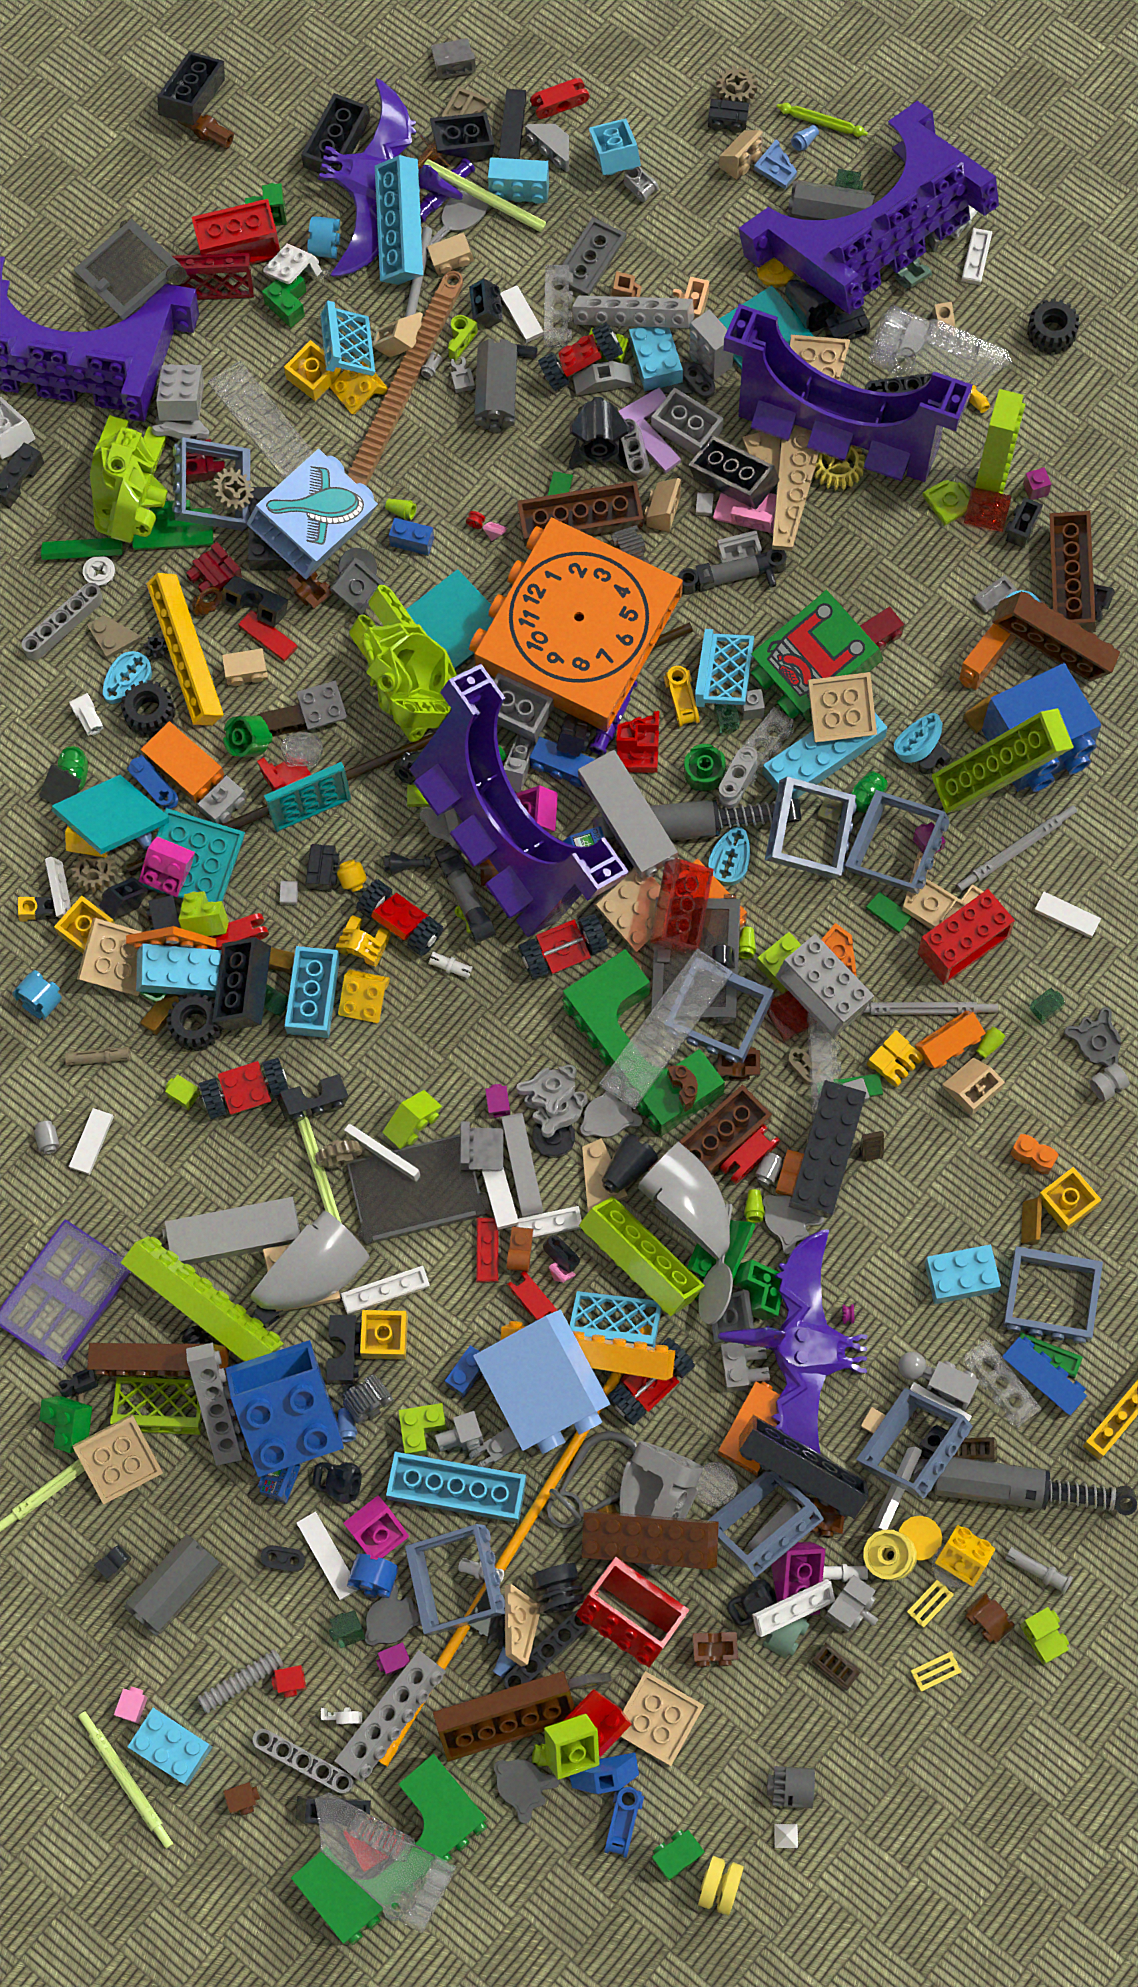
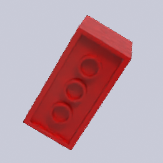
(238, 230)
(965, 936)
(643, 1598)

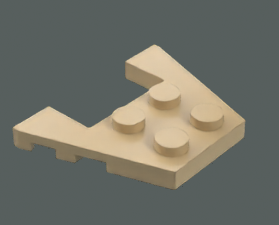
(934, 903)

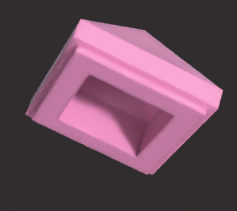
(494, 530)
(559, 1274)

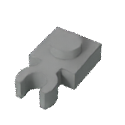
(462, 377)

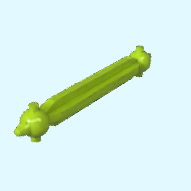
(822, 119)

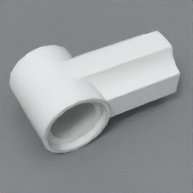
(85, 711)

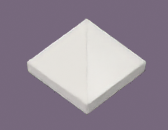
(786, 1835)

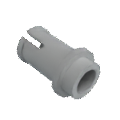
(429, 368)

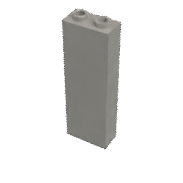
(627, 814)
(233, 1231)

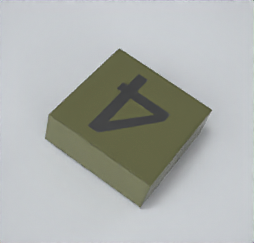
(830, 811)

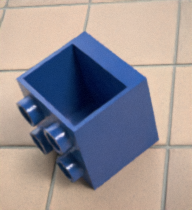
(1042, 693)
(283, 1408)

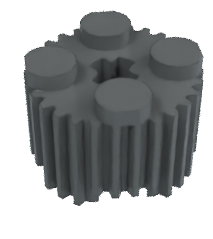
(630, 542)
(367, 1399)

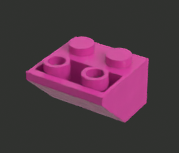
(166, 866)

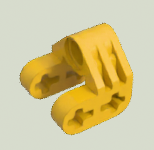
(361, 943)

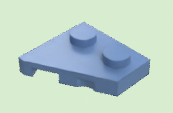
(776, 166)

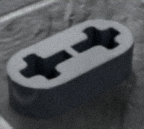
(561, 1253)

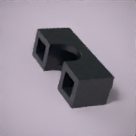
(24, 462)
(243, 593)
(297, 1106)
(344, 1368)

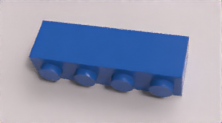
(557, 763)
(1045, 1376)

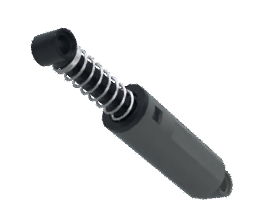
(704, 819)
(1021, 1486)

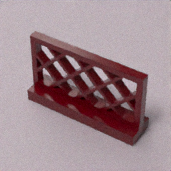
(218, 263)

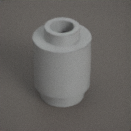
(46, 1137)
(769, 1169)

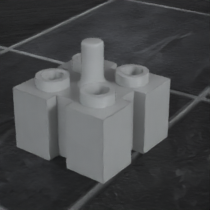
(852, 1605)

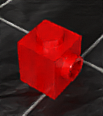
(289, 1681)

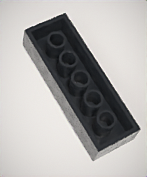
(827, 1149)
(803, 1467)

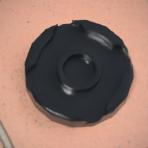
(557, 1145)

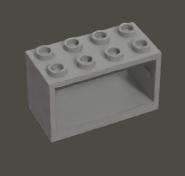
(824, 986)

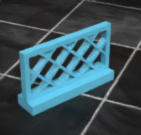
(332, 338)
(707, 663)
(608, 1332)

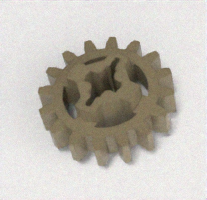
(736, 85)
(232, 489)
(93, 872)
(338, 1154)

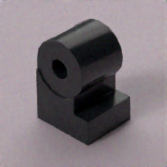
(937, 756)
(724, 955)
(932, 1441)
(113, 1563)

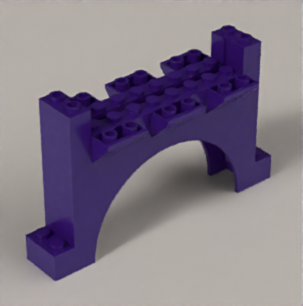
(847, 252)
(112, 363)
(787, 391)
(466, 773)

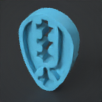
(119, 669)
(919, 738)
(739, 864)

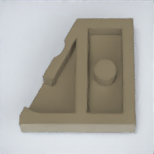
(466, 102)
(112, 636)

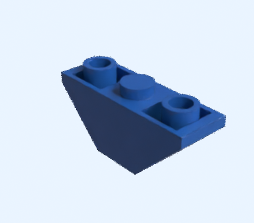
(609, 1776)

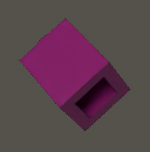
(1037, 484)
(922, 835)
(497, 1101)
(393, 1659)

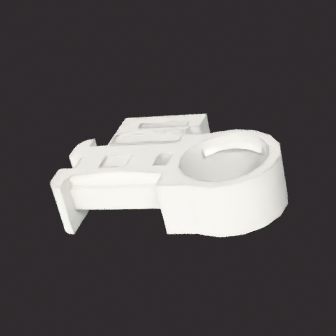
(345, 1717)

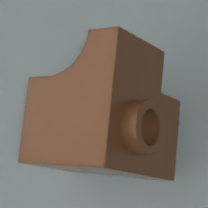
(624, 286)

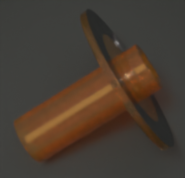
(430, 153)

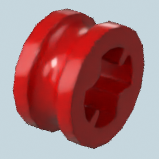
(475, 519)

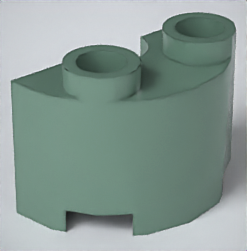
(913, 274)
(783, 1639)

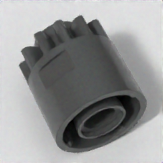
(792, 1787)

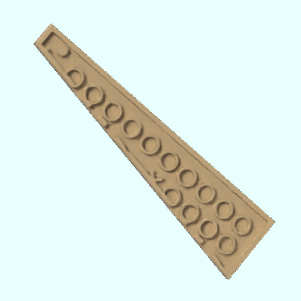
(796, 460)

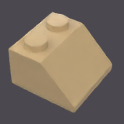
(663, 505)

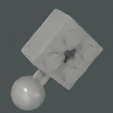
(945, 1380)

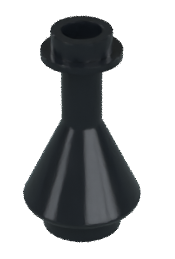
(396, 863)

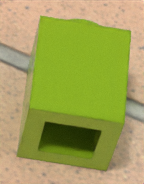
(182, 1091)

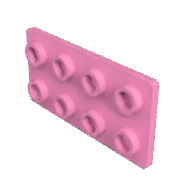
(737, 513)

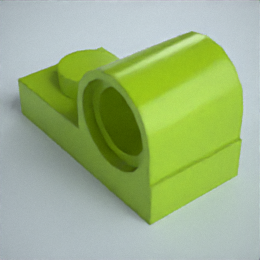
(461, 337)

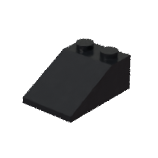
(463, 136)

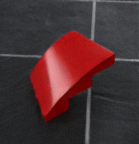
(639, 743)

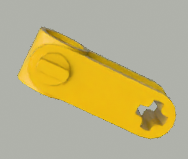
(681, 695)

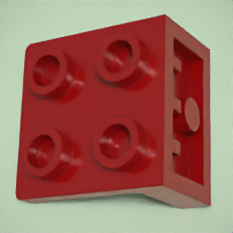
(281, 774)
(605, 1716)

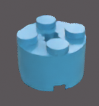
(324, 237)
(37, 995)

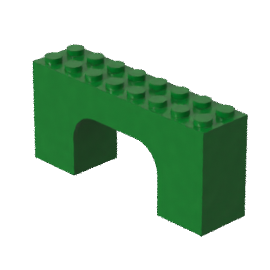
(597, 1005)
(448, 1824)

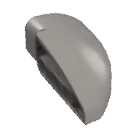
(689, 1199)
(312, 1266)
(658, 1484)

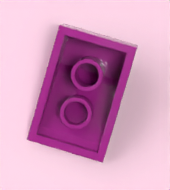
(798, 1570)

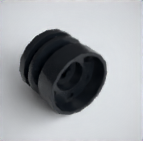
(558, 1590)

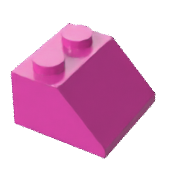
(541, 805)
(376, 1529)

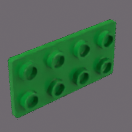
(173, 533)
(702, 1261)

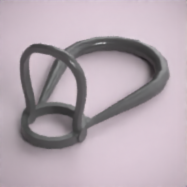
(608, 1435)

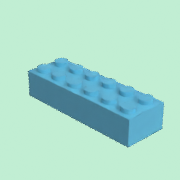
(398, 220)
(818, 760)
(456, 1487)

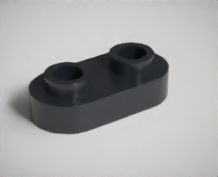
(700, 381)
(283, 1559)

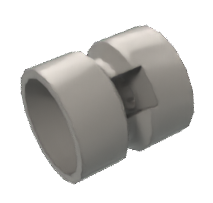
(1106, 1084)

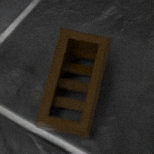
(872, 1146)
(991, 1441)
(831, 1673)

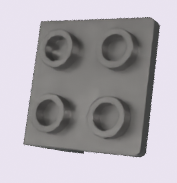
(453, 58)
(321, 705)
(481, 1148)

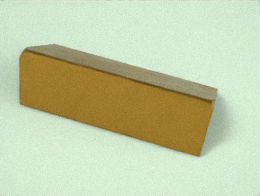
(976, 715)
(281, 960)
(157, 1016)
(1031, 1221)

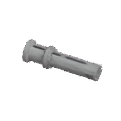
(1048, 1575)

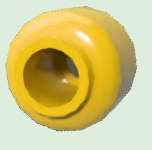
(351, 875)

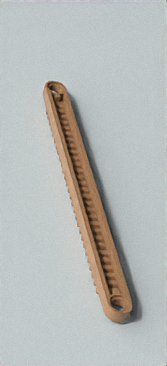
(405, 380)

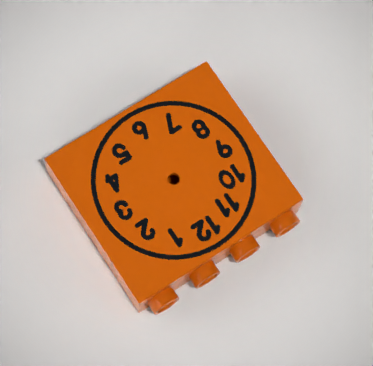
(577, 622)

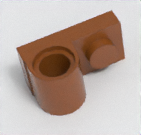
(520, 1249)

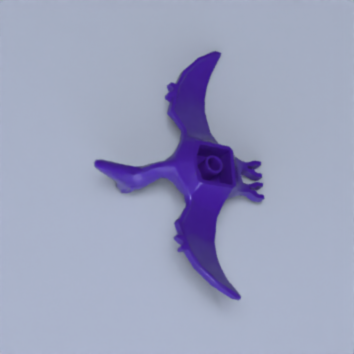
(358, 178)
(804, 1343)

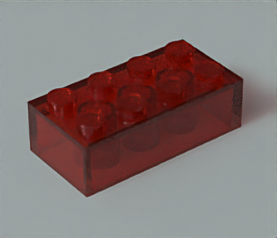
(681, 905)

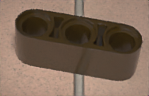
(284, 720)

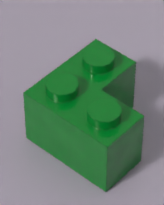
(275, 196)
(284, 301)
(763, 1288)
(69, 1417)
(677, 1855)

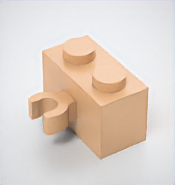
(698, 291)

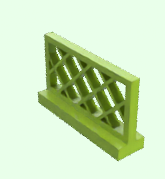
(158, 1424)

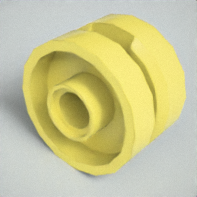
(877, 1552)
(720, 1885)

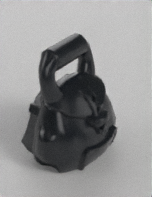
(403, 765)
(342, 1480)
(756, 1598)

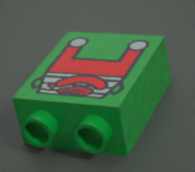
(813, 645)

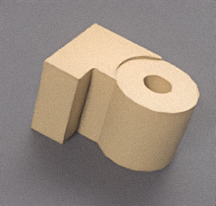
(944, 313)

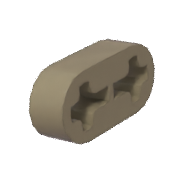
(797, 1066)

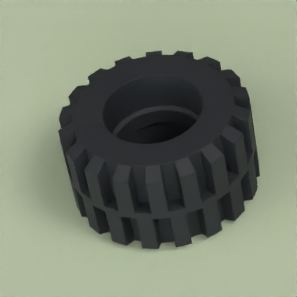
(1057, 313)
(143, 694)
(182, 1011)

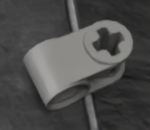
(641, 185)

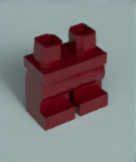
(202, 467)
(214, 569)

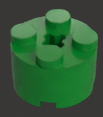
(246, 736)
(704, 756)

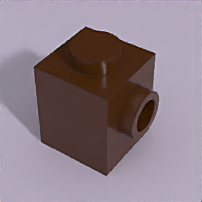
(242, 1799)

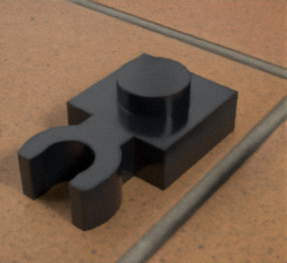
(1102, 599)
(81, 1382)
(499, 1625)

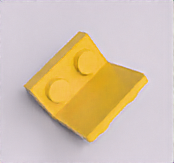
(357, 388)
(362, 995)
(965, 1555)

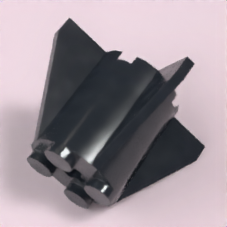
(598, 434)

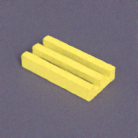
(943, 1589)
(953, 1662)

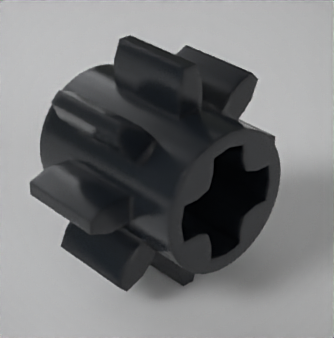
(153, 643)

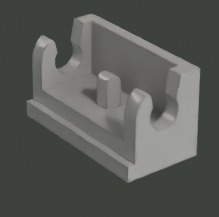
(738, 546)

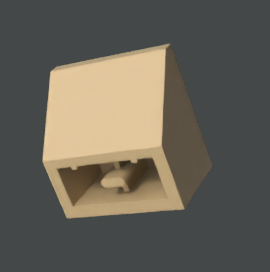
(742, 153)
(398, 335)
(974, 1085)

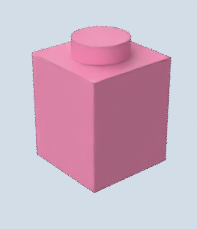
(131, 1705)

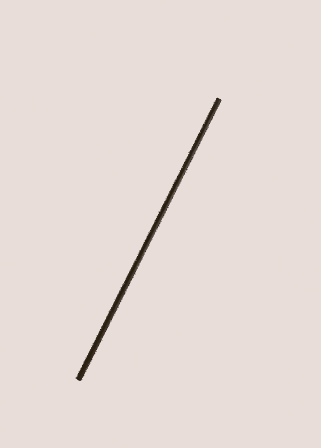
(390, 756)

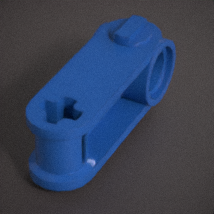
(152, 781)
(623, 1821)

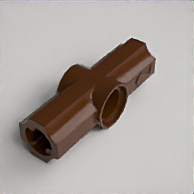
(208, 128)

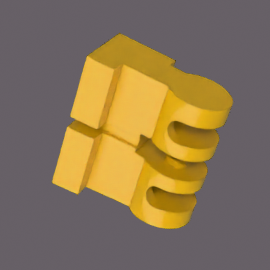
(892, 1049)

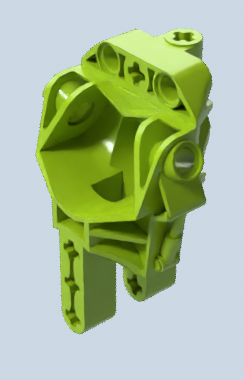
(125, 493)
(403, 665)

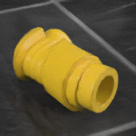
(978, 400)

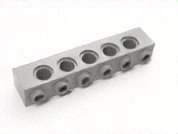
(633, 311)
(214, 1403)
(379, 1718)

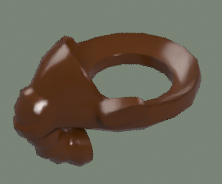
(203, 608)

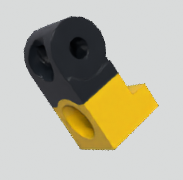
(35, 908)

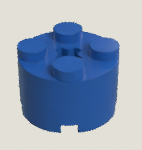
(372, 1576)

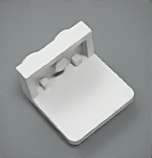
(291, 263)

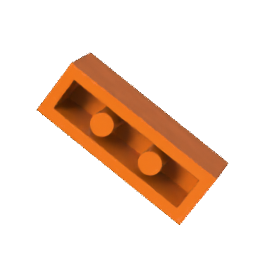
(950, 1039)

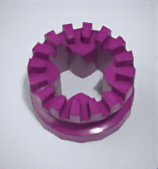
(848, 1314)

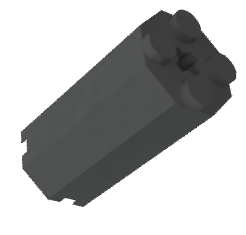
(826, 202)
(496, 385)
(172, 1585)

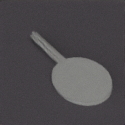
(460, 215)
(717, 1290)

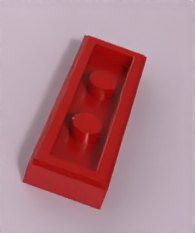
(268, 636)
(487, 1251)

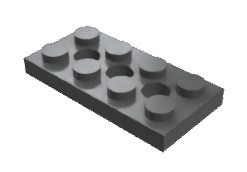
(604, 255)

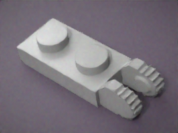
(497, 1447)

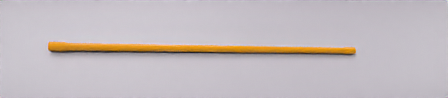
(514, 1544)

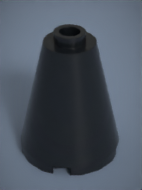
(809, 304)
(628, 1163)

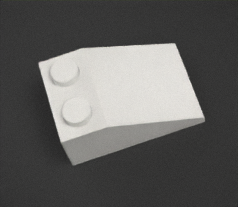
(13, 430)

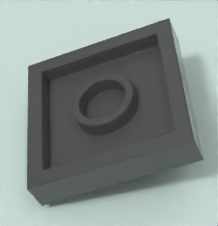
(356, 586)
(736, 1317)

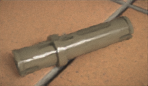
(97, 1056)

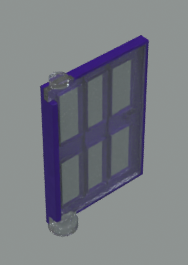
(63, 1294)

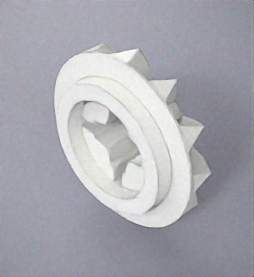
(98, 563)

